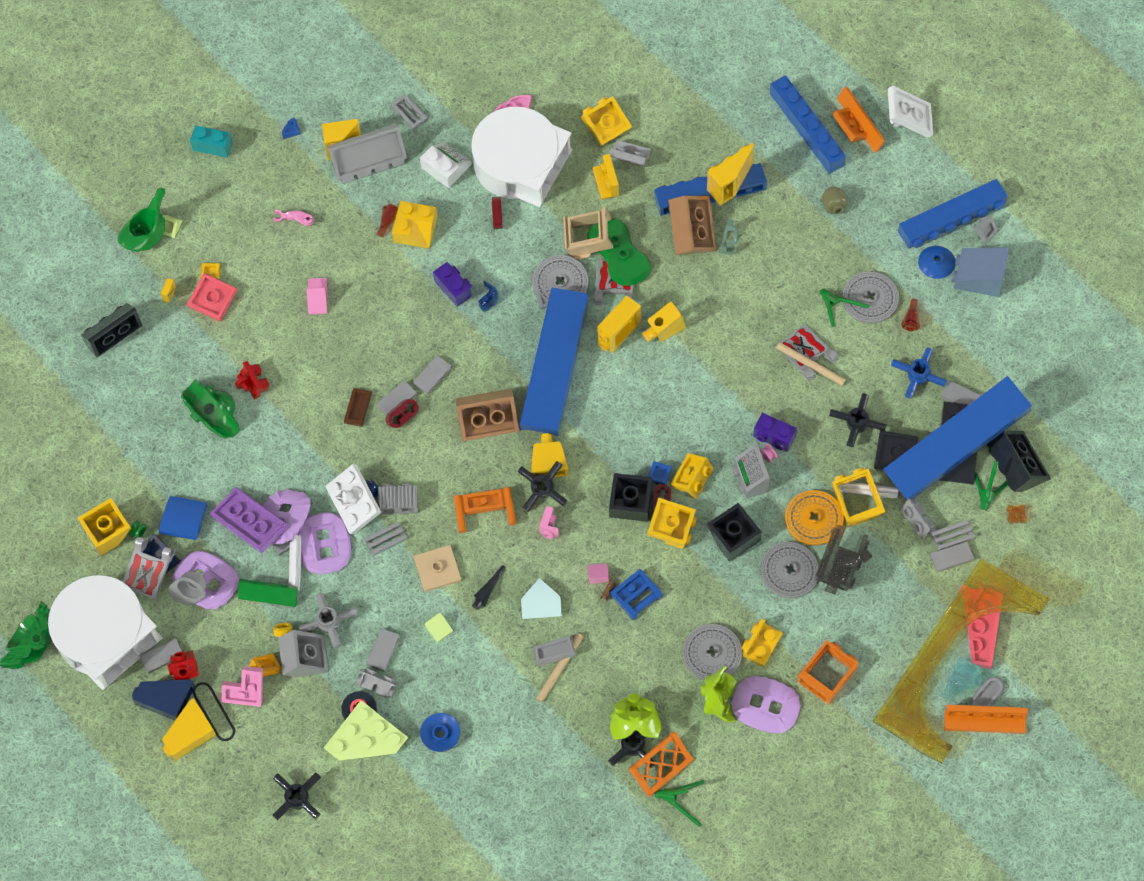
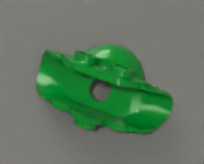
(221, 421)
(29, 640)

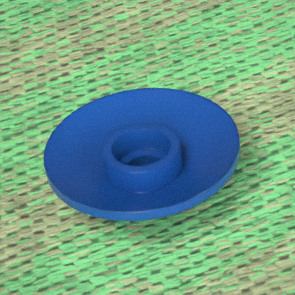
(933, 268)
(435, 724)

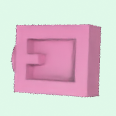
(546, 526)

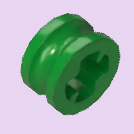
(137, 529)

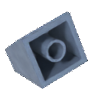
(981, 270)

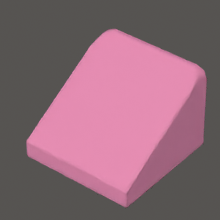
(598, 573)

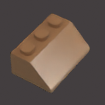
(692, 225)
(487, 414)

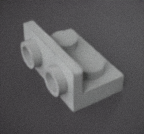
(630, 153)

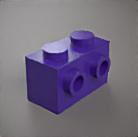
(452, 284)
(774, 432)

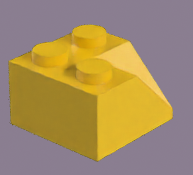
(339, 131)
(414, 224)
(105, 526)

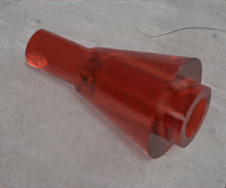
(388, 216)
(911, 319)

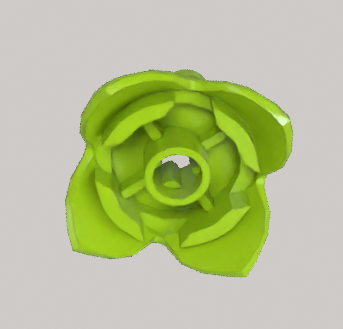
(717, 690)
(635, 714)

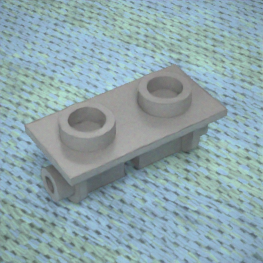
(914, 512)
(370, 678)

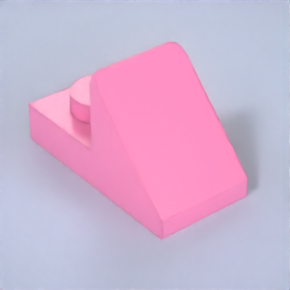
(317, 296)

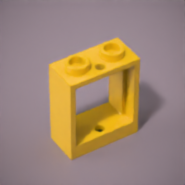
(619, 324)
(866, 515)

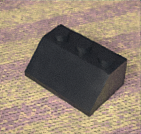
(112, 329)
(1018, 460)

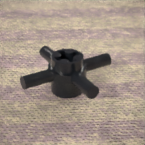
(861, 415)
(537, 480)
(631, 751)
(290, 791)

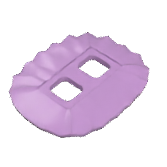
(295, 517)
(338, 541)
(214, 569)
(760, 717)

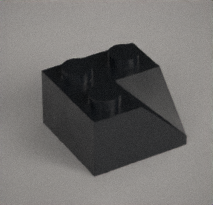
(630, 497)
(734, 531)

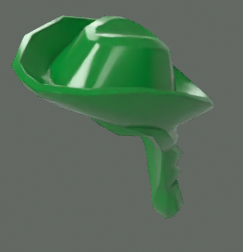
(149, 222)

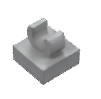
(986, 228)

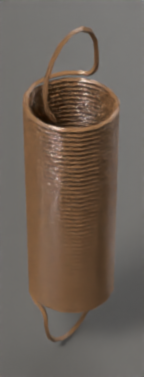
(610, 586)

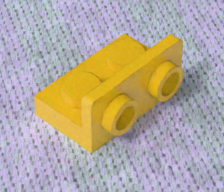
(606, 178)
(692, 475)
(761, 643)

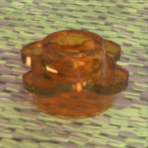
(1012, 518)

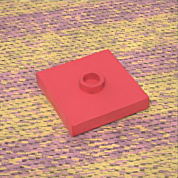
(212, 297)

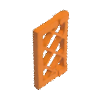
(675, 768)

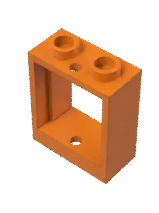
(814, 685)

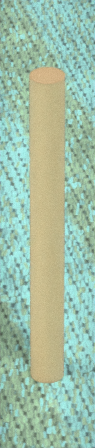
(810, 363)
(557, 671)

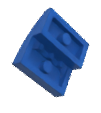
(182, 518)

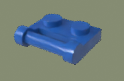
(632, 589)

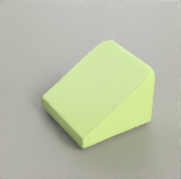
(171, 225)
(438, 627)

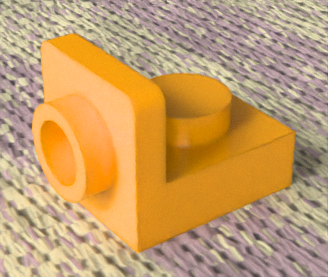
(268, 663)

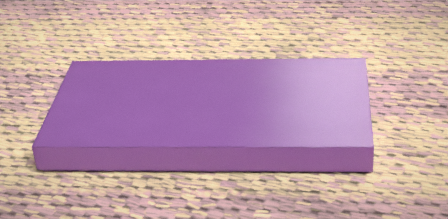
(249, 520)

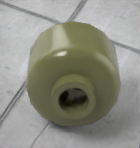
(834, 200)

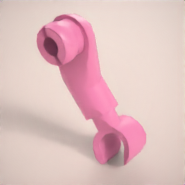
(298, 215)

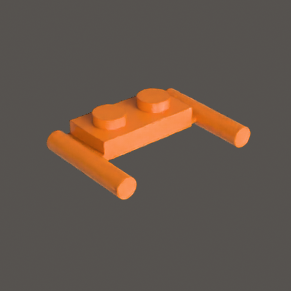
(484, 502)

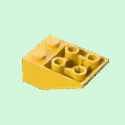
(727, 177)

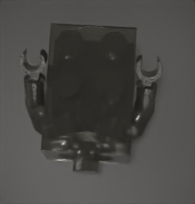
(839, 563)

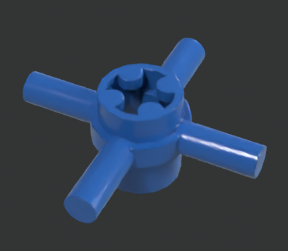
(915, 377)

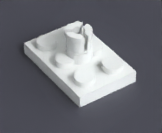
(910, 111)
(353, 499)

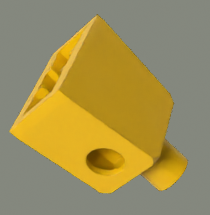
(664, 323)
(545, 456)

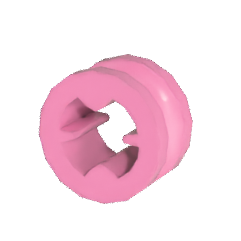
(768, 453)

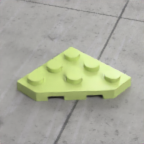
(365, 735)

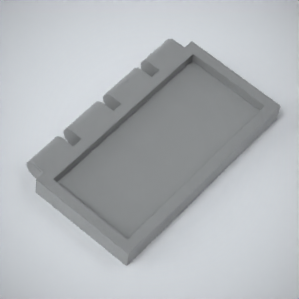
(367, 152)

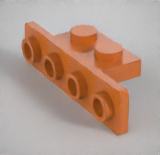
(856, 122)

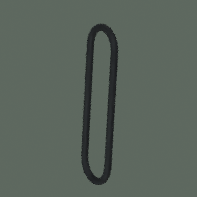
(221, 707)

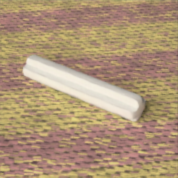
(863, 489)
(295, 562)

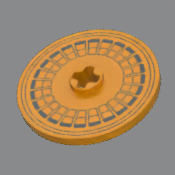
(799, 514)

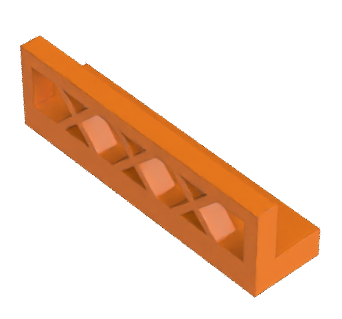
(985, 719)

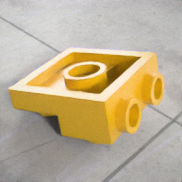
(605, 120)
(672, 523)

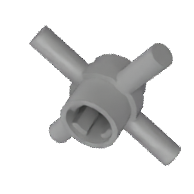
(331, 626)

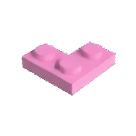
(245, 693)

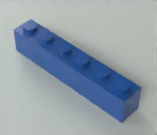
(807, 124)
(753, 182)
(953, 214)

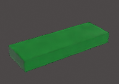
(267, 592)

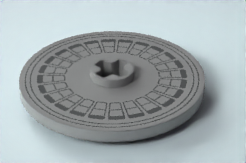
(560, 268)
(873, 283)
(775, 573)
(715, 637)

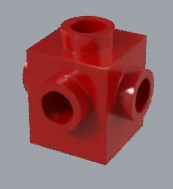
(183, 665)

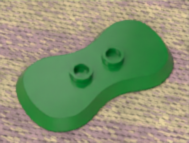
(624, 261)

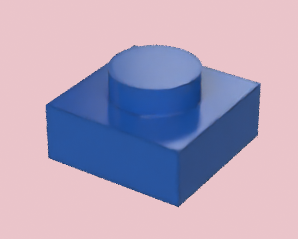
(660, 472)

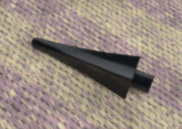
(484, 593)

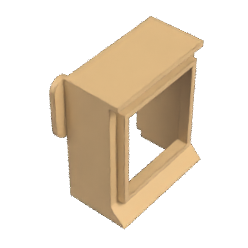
(584, 248)

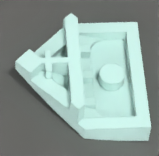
(540, 602)

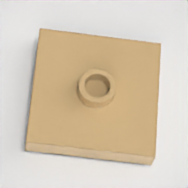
(437, 568)

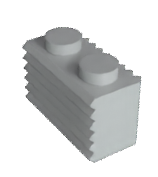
(398, 499)

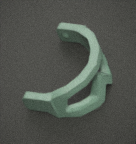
(729, 227)

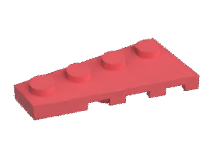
(983, 639)

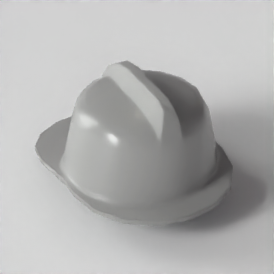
(188, 588)

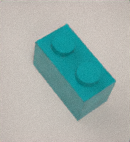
(211, 141)

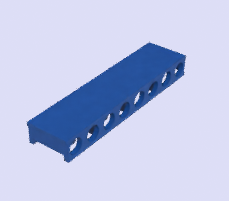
(554, 361)
(958, 438)

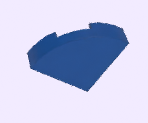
(291, 129)

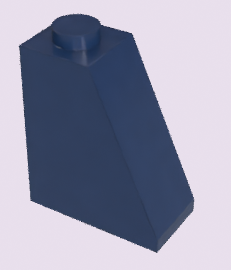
(164, 697)

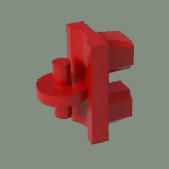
(248, 380)

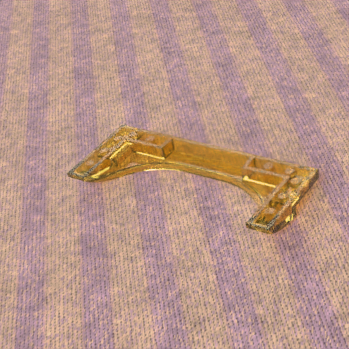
(983, 593)

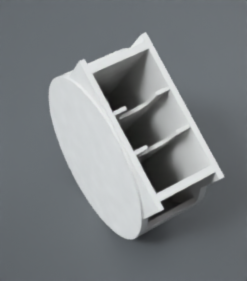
(519, 154)
(100, 628)

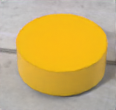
(282, 628)

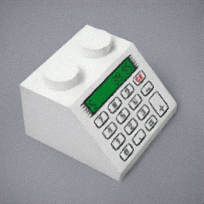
(444, 163)

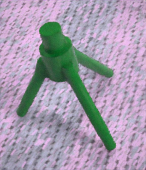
(831, 299)
(987, 495)
(671, 796)

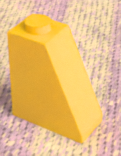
(187, 732)

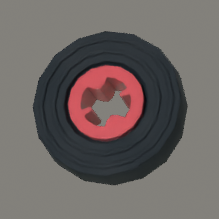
(353, 699)

